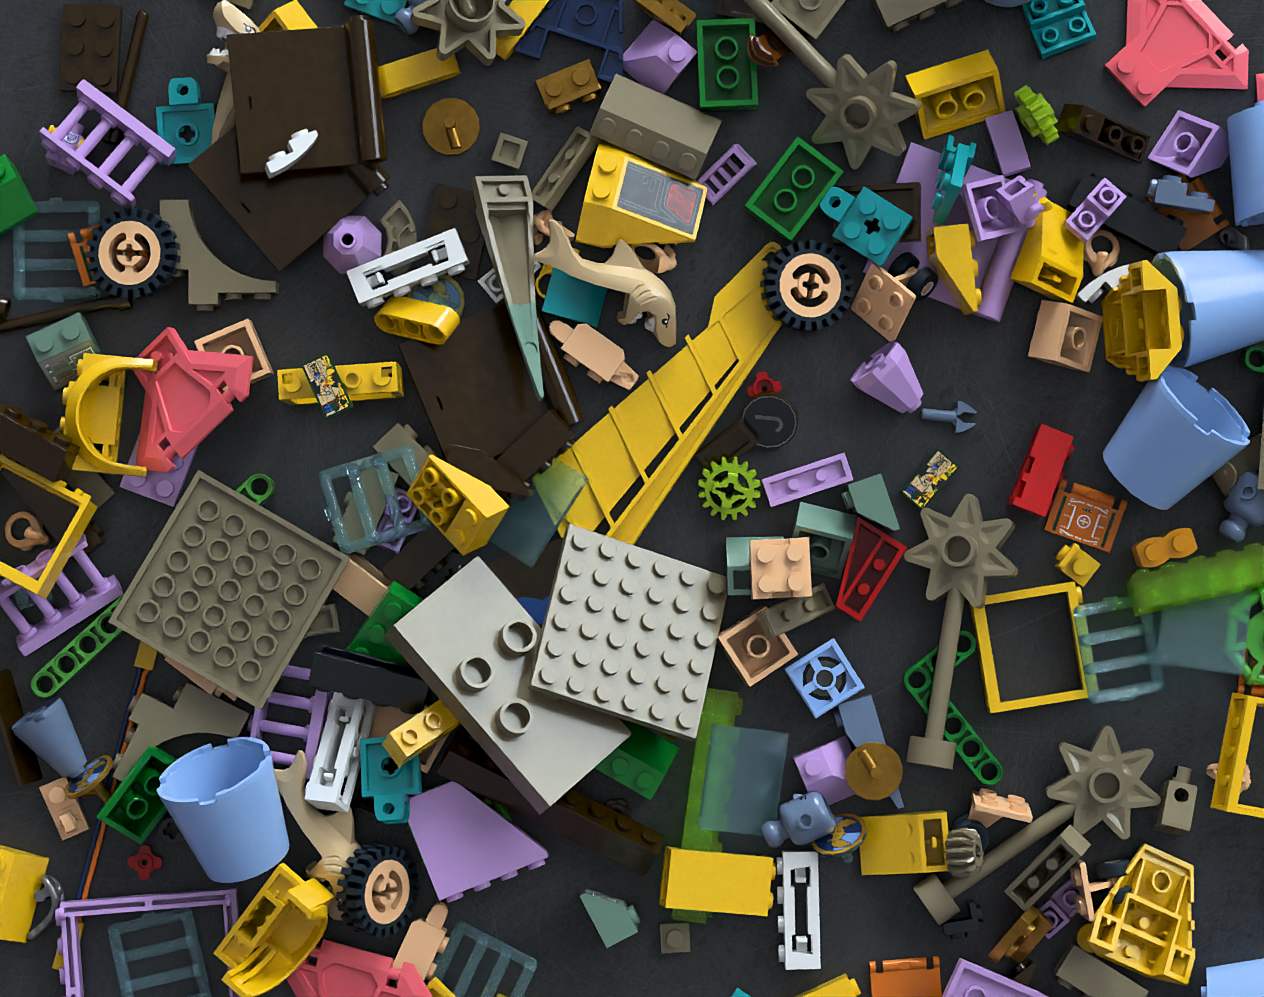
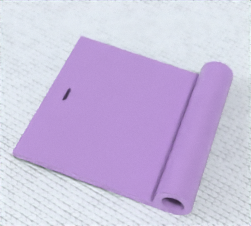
(994, 256)

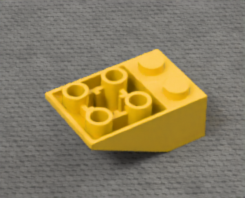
(1051, 257)
(952, 260)
(457, 504)
(904, 843)

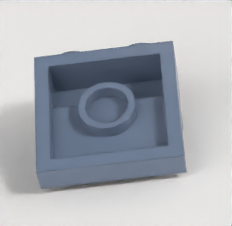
(1172, 194)

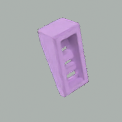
(740, 172)

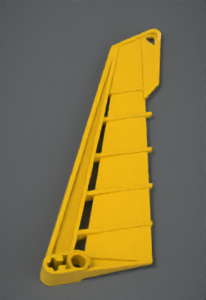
(643, 423)

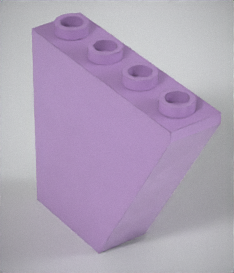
(468, 841)

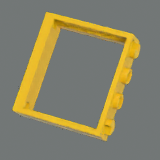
(359, 380)
(69, 540)
(985, 656)
(1234, 756)

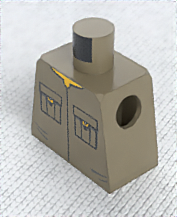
(1171, 815)

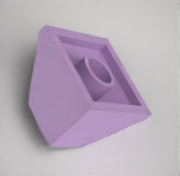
(658, 57)
(1191, 146)
(985, 210)
(824, 769)

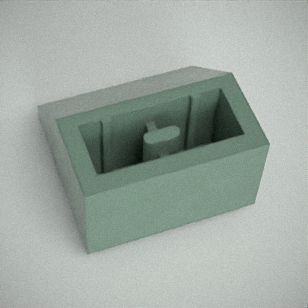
(739, 564)

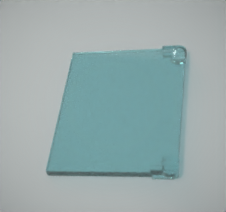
(533, 522)
(1206, 634)
(742, 779)

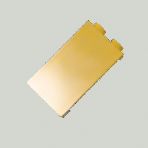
(717, 882)

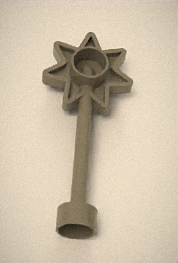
(468, 25)
(857, 105)
(961, 559)
(1097, 788)

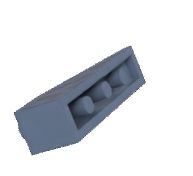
(862, 726)

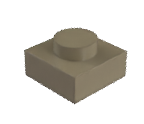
(509, 151)
(675, 937)

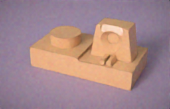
(65, 812)

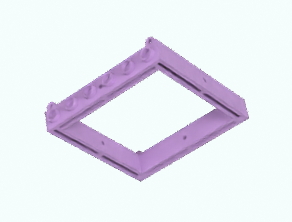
(68, 913)

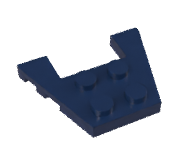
(586, 21)

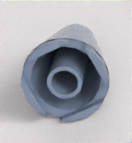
(52, 737)

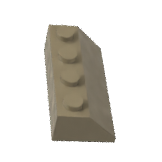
(655, 126)

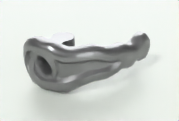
(54, 891)

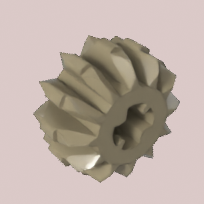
(964, 853)

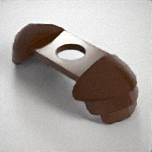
(762, 53)

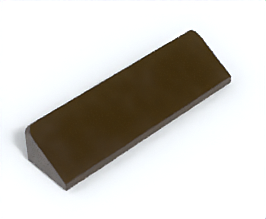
(21, 758)

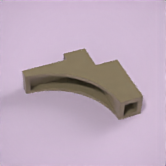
(207, 275)
(158, 722)

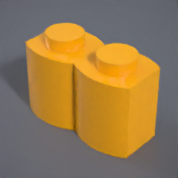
(1170, 545)

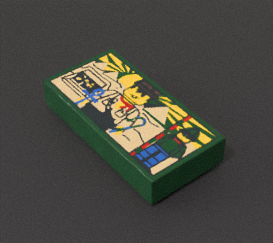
(327, 386)
(929, 479)

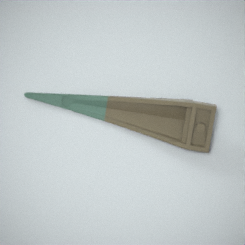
(507, 228)

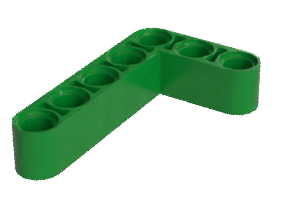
(965, 731)

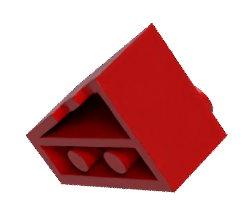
(1041, 471)
(866, 568)

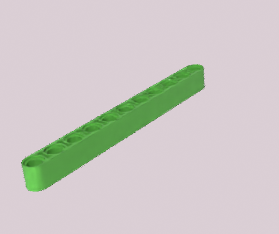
(96, 628)

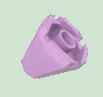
(363, 249)
(890, 378)

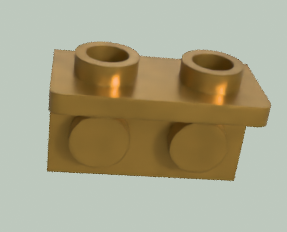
(668, 13)
(569, 87)
(1022, 936)

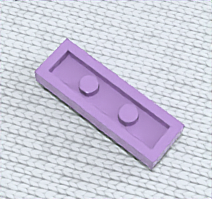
(807, 479)

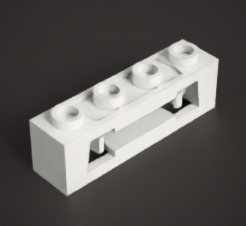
(401, 285)
(339, 753)
(800, 957)

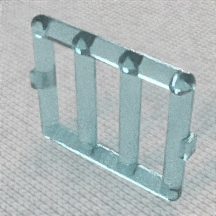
(20, 264)
(352, 470)
(1092, 668)
(148, 920)
(483, 941)

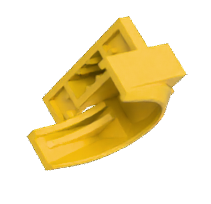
(95, 412)
(286, 925)

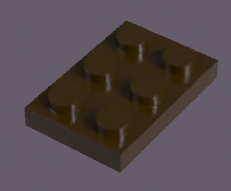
(90, 47)
(902, 195)
(456, 209)

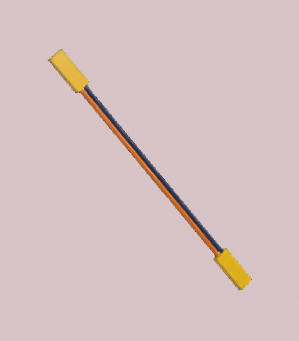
(145, 659)

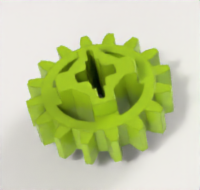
(1036, 115)
(718, 485)

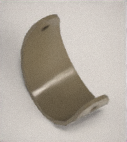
(1244, 461)

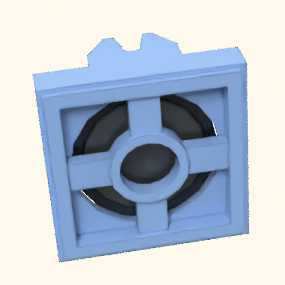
(824, 678)

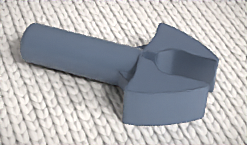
(950, 416)

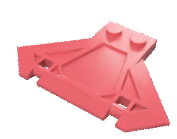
(1176, 48)
(185, 398)
(354, 973)

